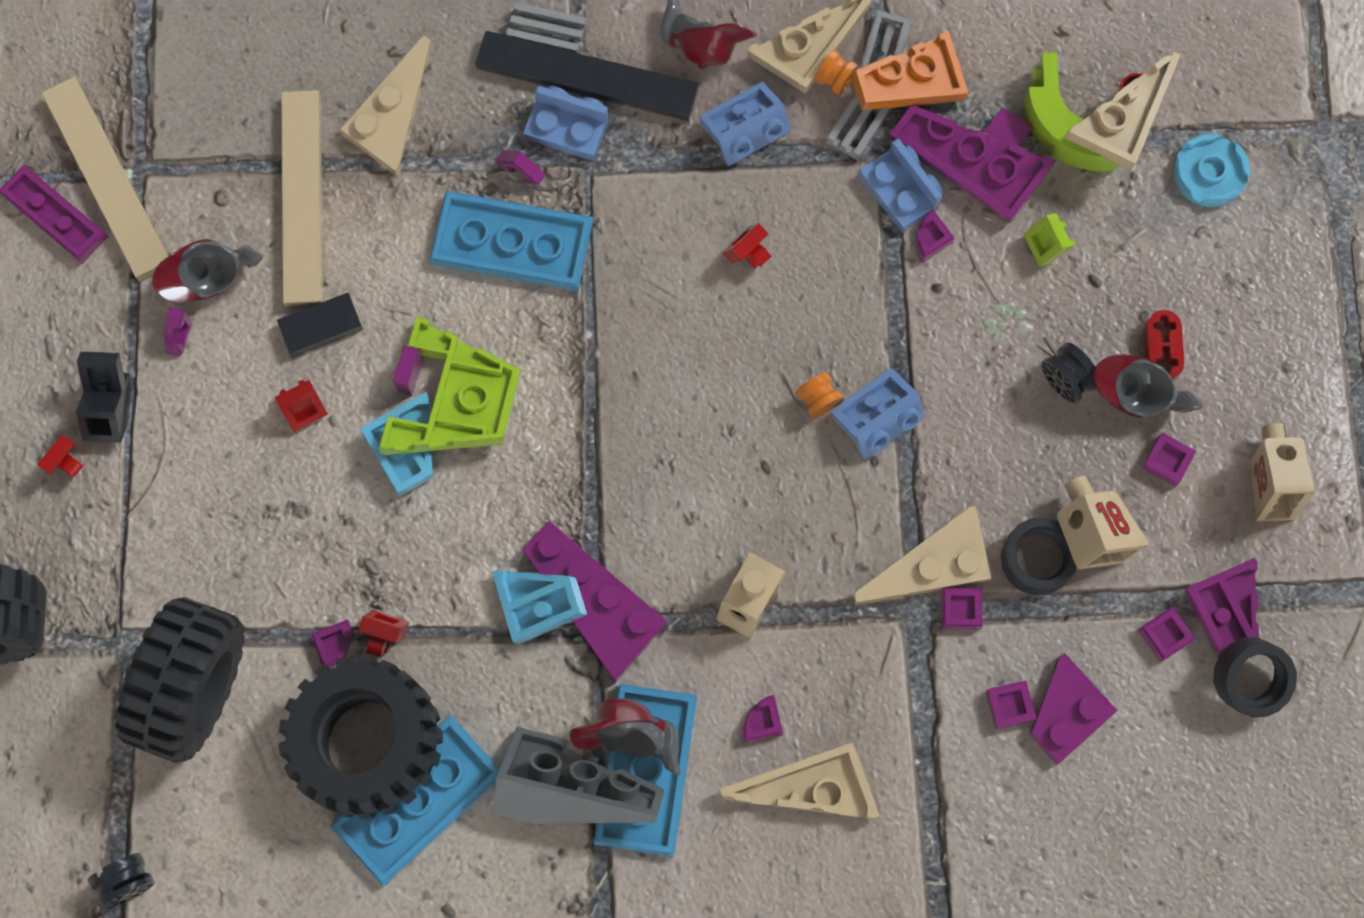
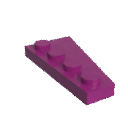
(983, 167)
(616, 619)

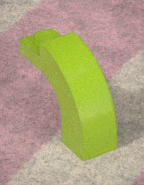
(1053, 119)

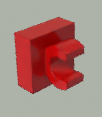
(748, 247)
(301, 405)
(59, 457)
(383, 631)

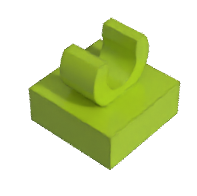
(1048, 239)

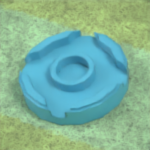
(1211, 170)

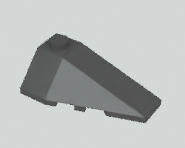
(554, 785)

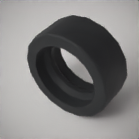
(1020, 578)
(1274, 697)

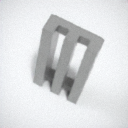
(546, 15)
(892, 20)
(844, 145)

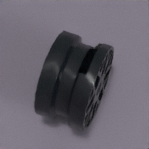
(1069, 372)
(121, 881)

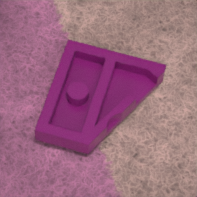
(1227, 605)
(1069, 711)

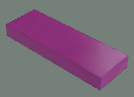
(53, 214)

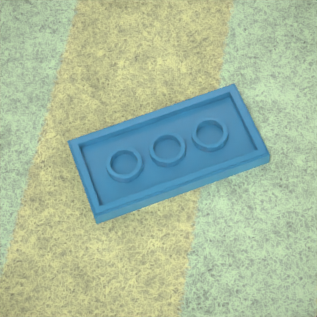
(511, 240)
(661, 835)
(396, 839)

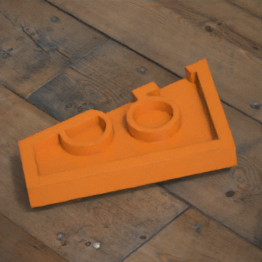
(917, 77)

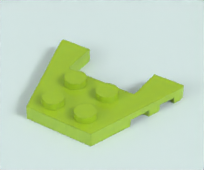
(470, 402)

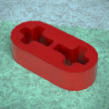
(1173, 341)

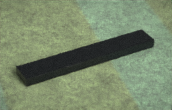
(587, 75)

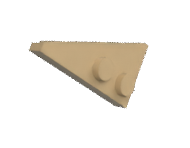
(802, 48)
(385, 118)
(1123, 123)
(946, 559)
(820, 784)

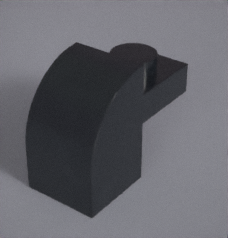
(105, 397)

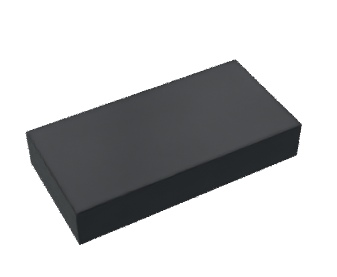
(319, 324)

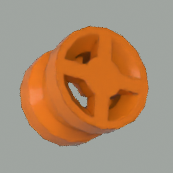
(836, 72)
(819, 395)

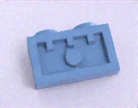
(567, 122)
(746, 122)
(902, 185)
(879, 413)

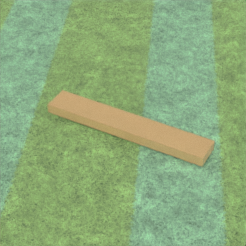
(106, 177)
(302, 198)

